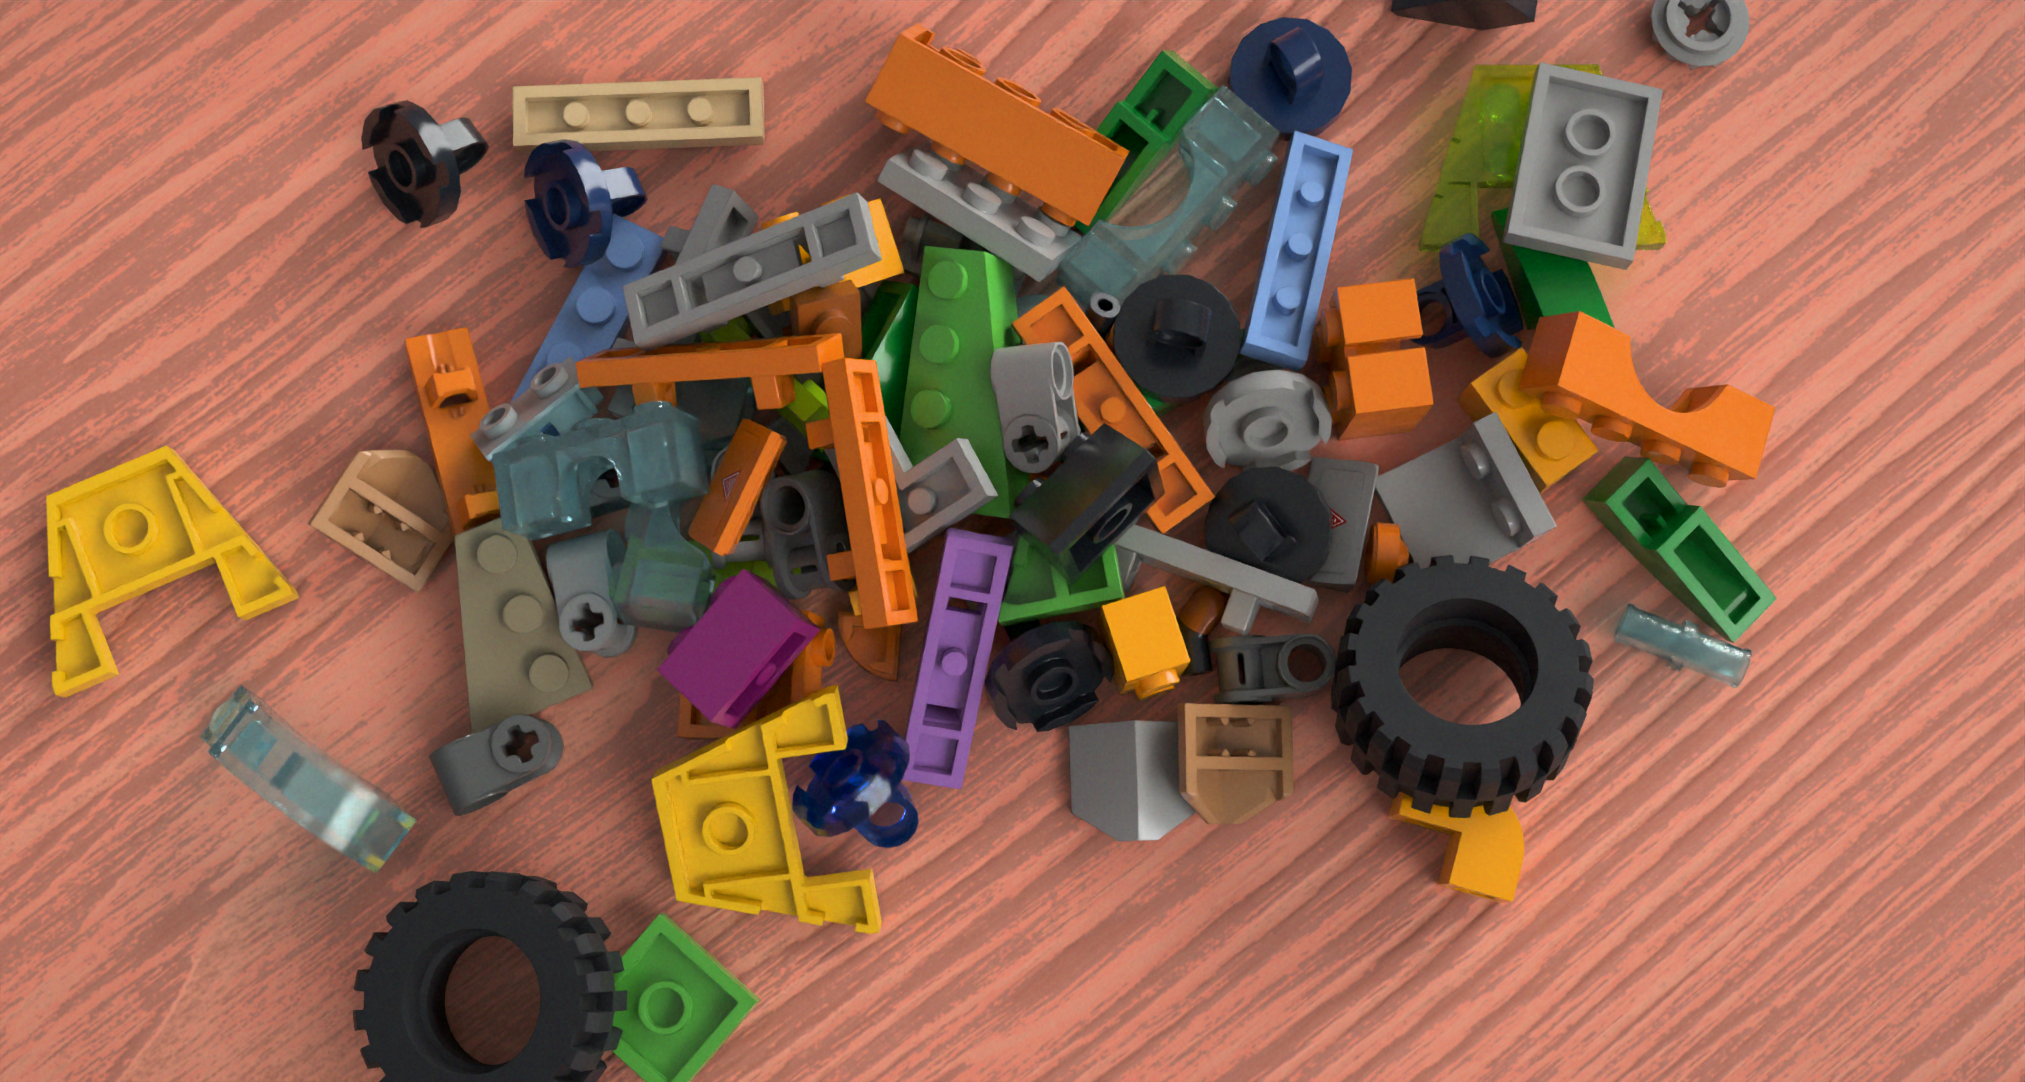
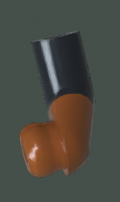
(1196, 622)

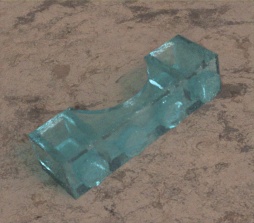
(1221, 153)
(663, 576)

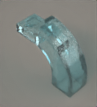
(305, 781)

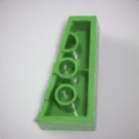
(959, 323)

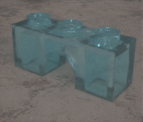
(550, 478)

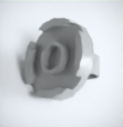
(1265, 417)

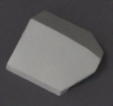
(1127, 778)

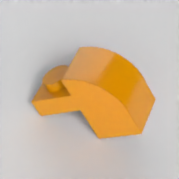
(1481, 852)

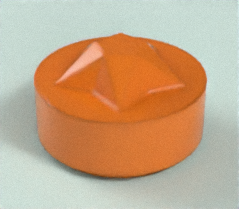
(1384, 552)

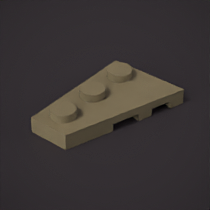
(511, 629)

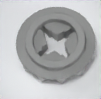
(1726, 22)

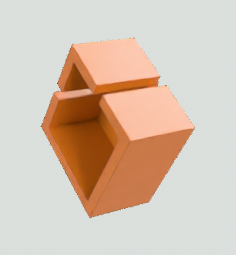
(1371, 380)

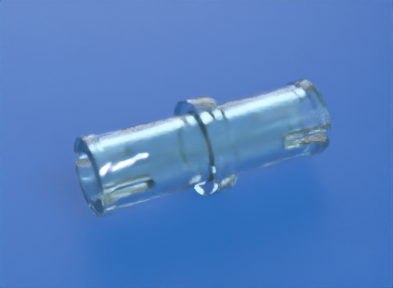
(1682, 645)

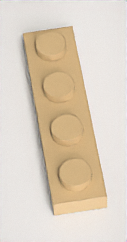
(641, 114)

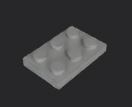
(1583, 166)
(980, 210)

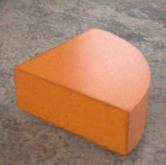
(872, 649)

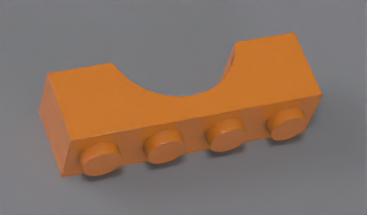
(1589, 374)

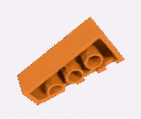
(995, 127)

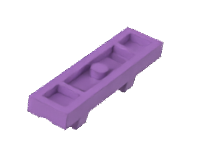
(955, 656)

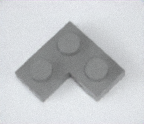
(936, 489)

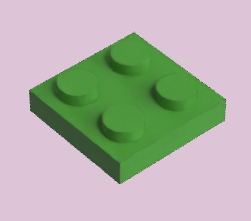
(677, 1004)

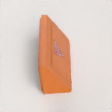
(737, 487)

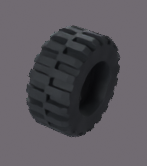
(1475, 612)
(414, 960)

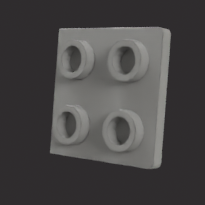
(1465, 498)

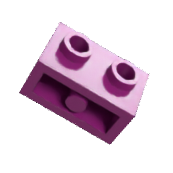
(737, 648)

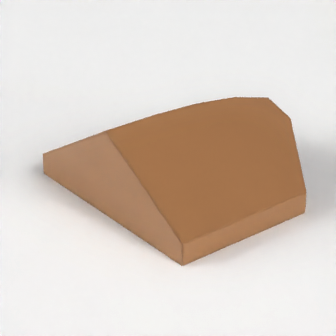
(388, 514)
(1234, 759)

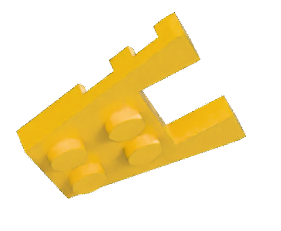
(132, 535)
(734, 825)

